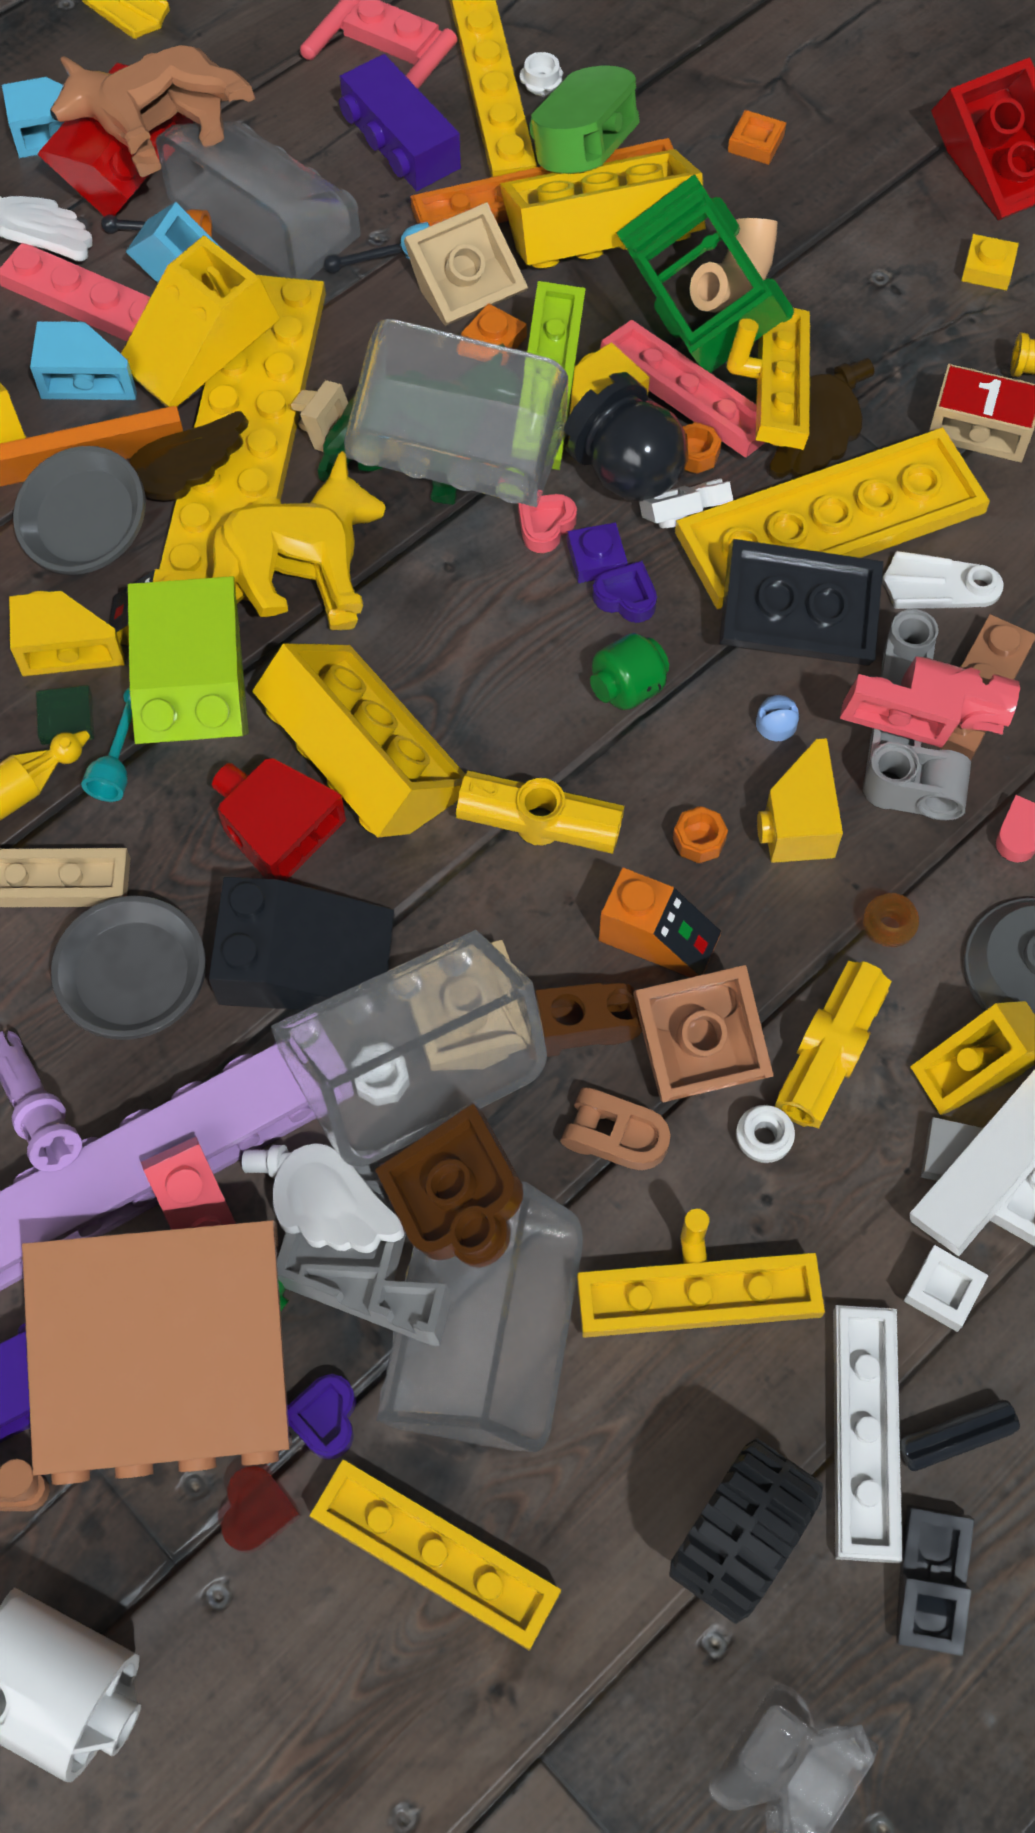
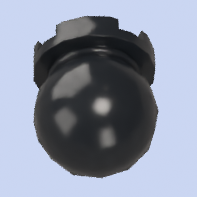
(628, 440)

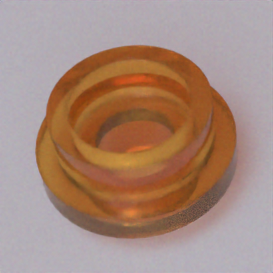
(896, 907)

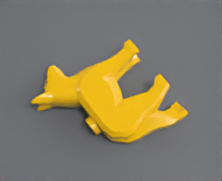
(299, 541)

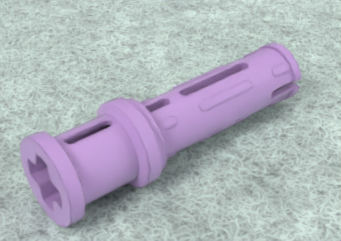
(36, 1113)

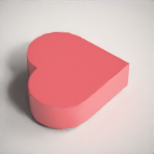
(547, 522)
(1017, 833)

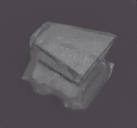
(792, 1766)

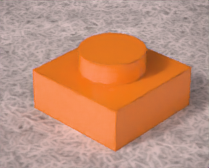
(496, 327)

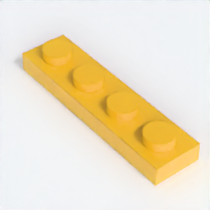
(436, 1554)

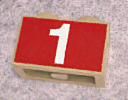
(986, 412)

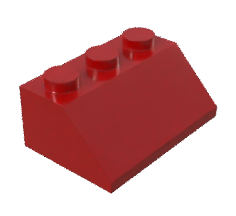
(98, 162)

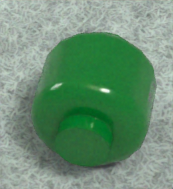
(629, 671)

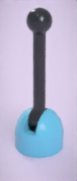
(334, 263)

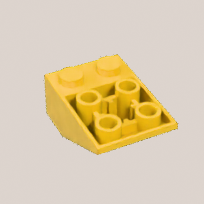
(197, 322)

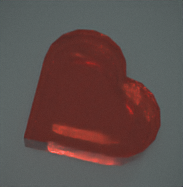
(257, 1510)

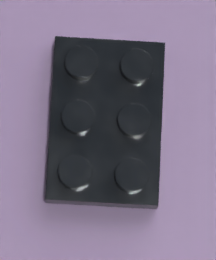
(801, 602)

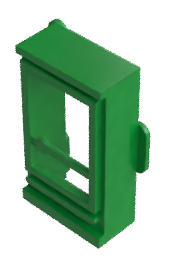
(664, 225)

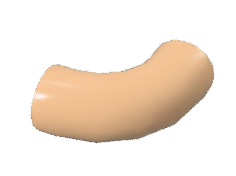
(721, 284)

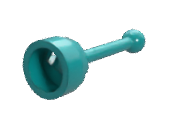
(107, 775)

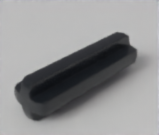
(959, 1435)

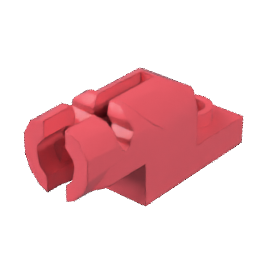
(932, 702)

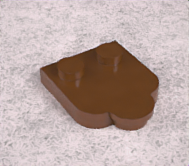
(455, 1191)

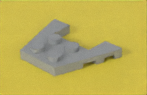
(365, 1281)

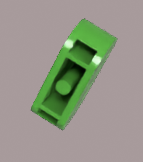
(585, 119)

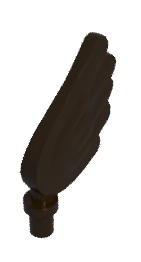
(833, 422)
(188, 457)

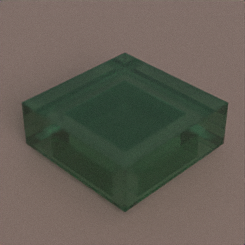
(64, 711)

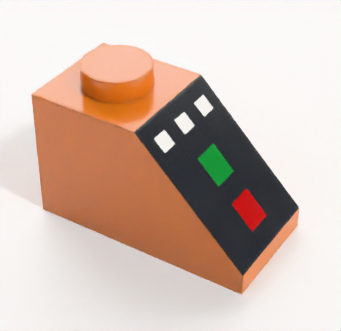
(657, 925)

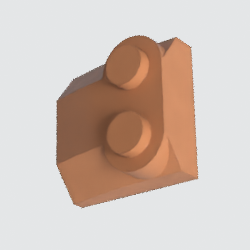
(703, 1033)

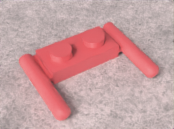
(388, 31)

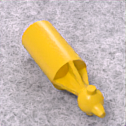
(27, 774)

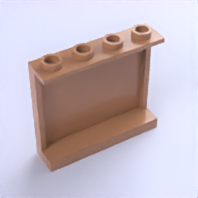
(155, 1351)

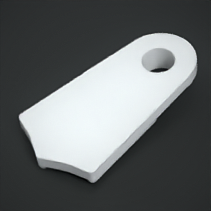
(939, 582)

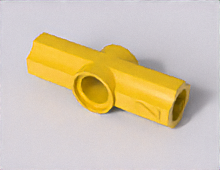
(508, 802)
(833, 1043)

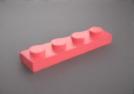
(73, 290)
(690, 387)

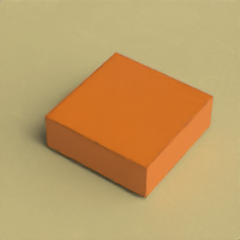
(757, 137)

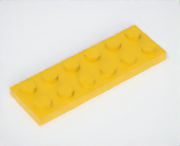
(842, 508)

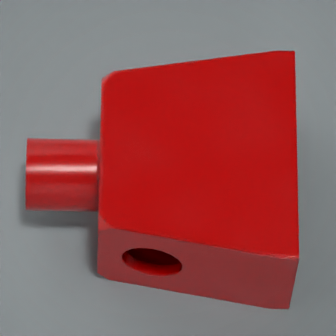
(277, 815)

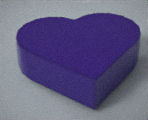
(626, 592)
(322, 1416)

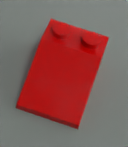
(992, 135)

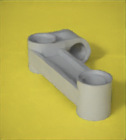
(930, 779)

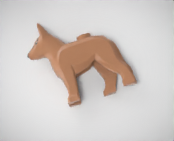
(148, 95)

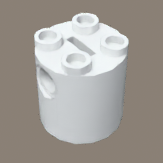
(61, 1688)

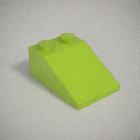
(185, 660)

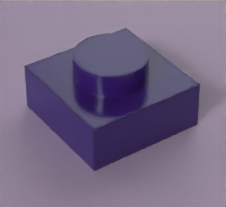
(595, 550)

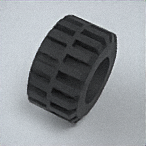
(747, 1531)

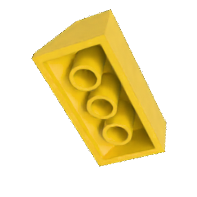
(582, 211)
(359, 737)

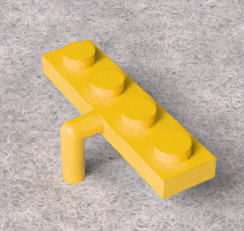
(781, 377)
(699, 1291)

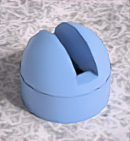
(780, 723)

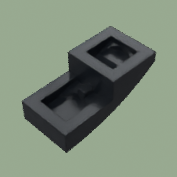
(934, 1580)

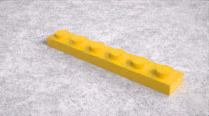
(493, 86)

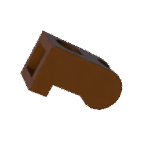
(587, 1016)

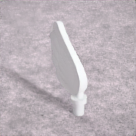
(44, 225)
(324, 1198)

